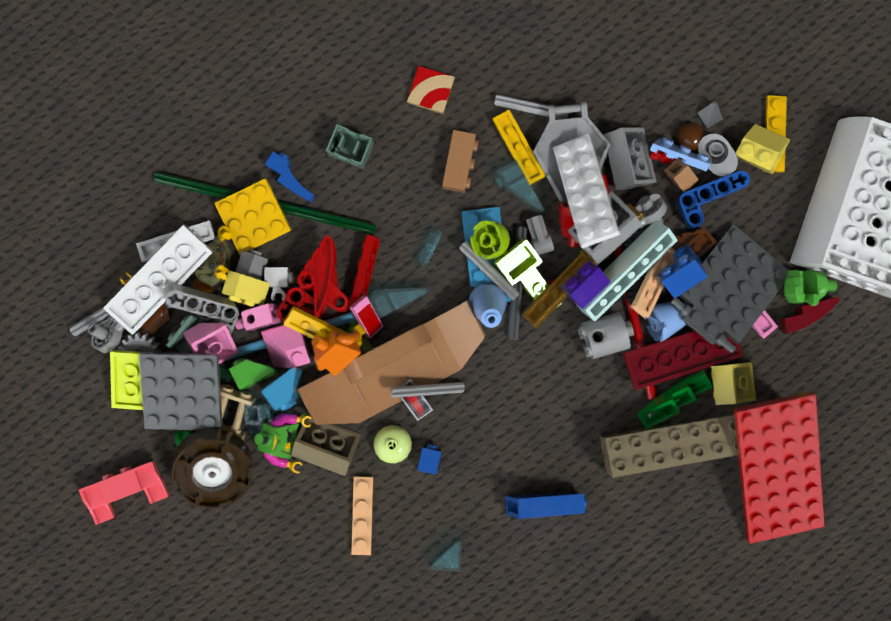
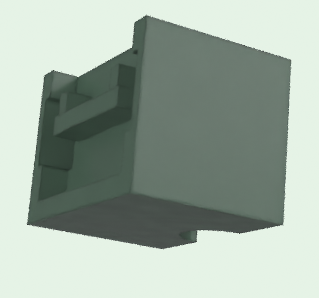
(350, 146)

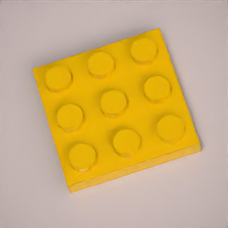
(253, 216)

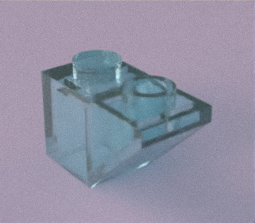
(257, 415)

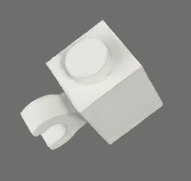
(278, 278)

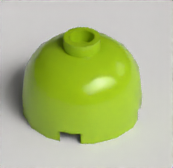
(490, 239)

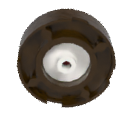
(212, 468)

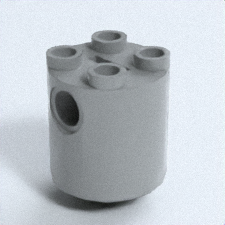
(613, 335)

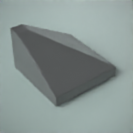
(710, 115)

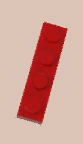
(365, 268)

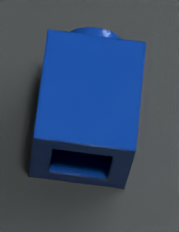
(429, 459)

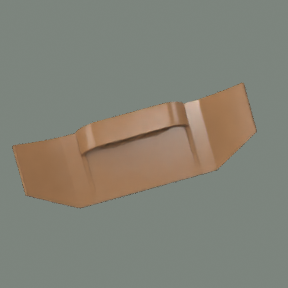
(421, 354)

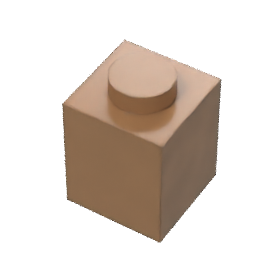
(681, 175)

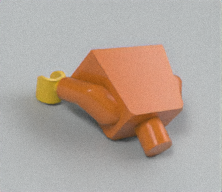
(337, 349)

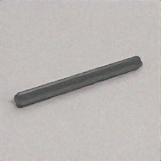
(516, 303)

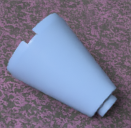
(488, 304)
(665, 321)

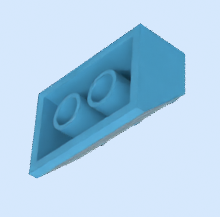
(283, 391)

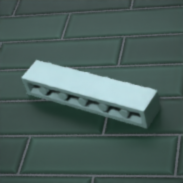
(630, 267)

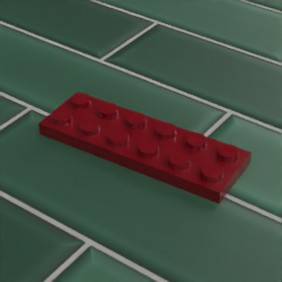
(675, 358)

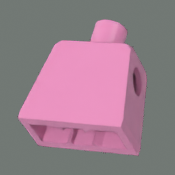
(259, 317)

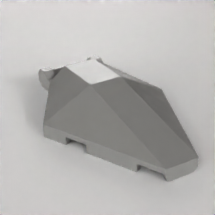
(562, 131)

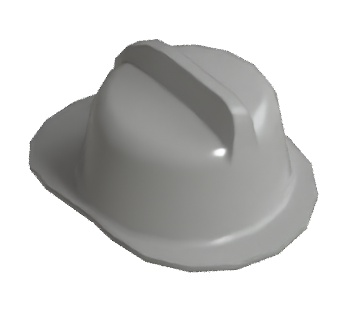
(720, 153)

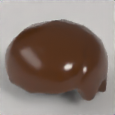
(690, 136)

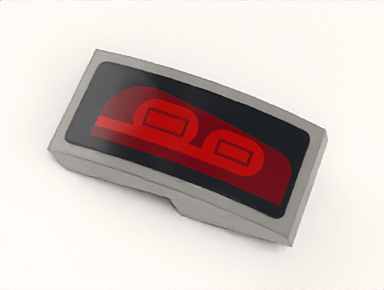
(416, 404)

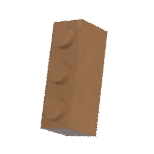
(460, 161)

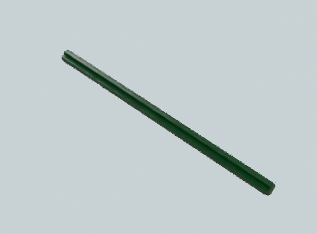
(287, 208)

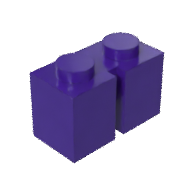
(586, 284)

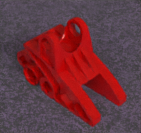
(325, 284)

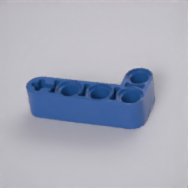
(713, 194)

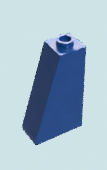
(545, 505)

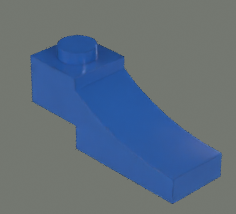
(280, 164)

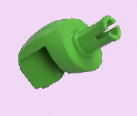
(807, 286)

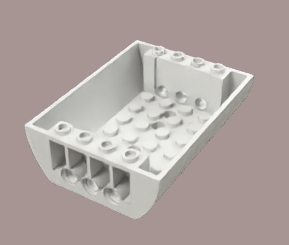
(844, 205)

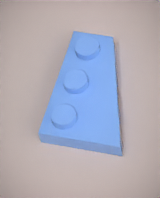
(673, 151)

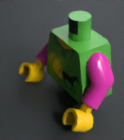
(279, 437)

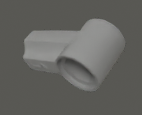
(540, 238)

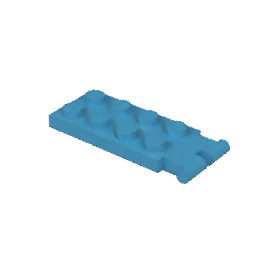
(470, 220)

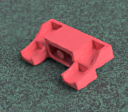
(112, 488)

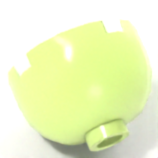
(396, 435)

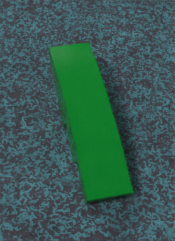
(671, 401)

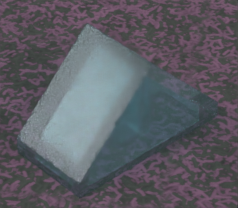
(450, 559)

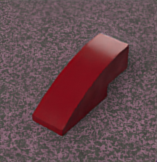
(807, 315)

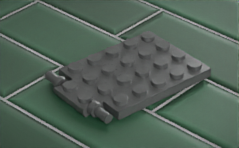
(736, 291)

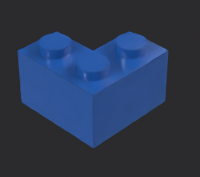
(684, 273)

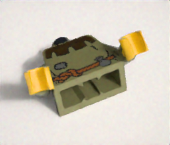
(218, 263)

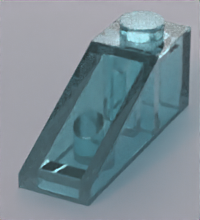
(515, 183)
(391, 300)

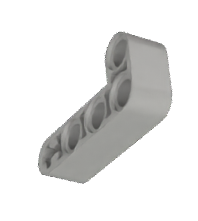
(216, 312)

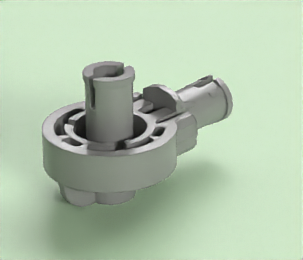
(647, 207)
(107, 331)

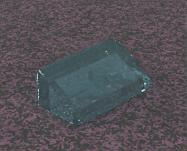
(428, 247)

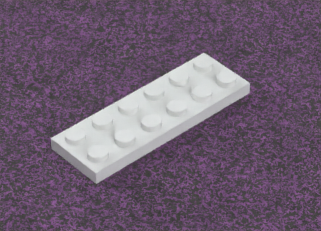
(586, 191)
(144, 292)

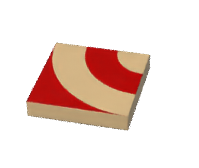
(430, 89)

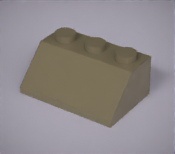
(326, 446)

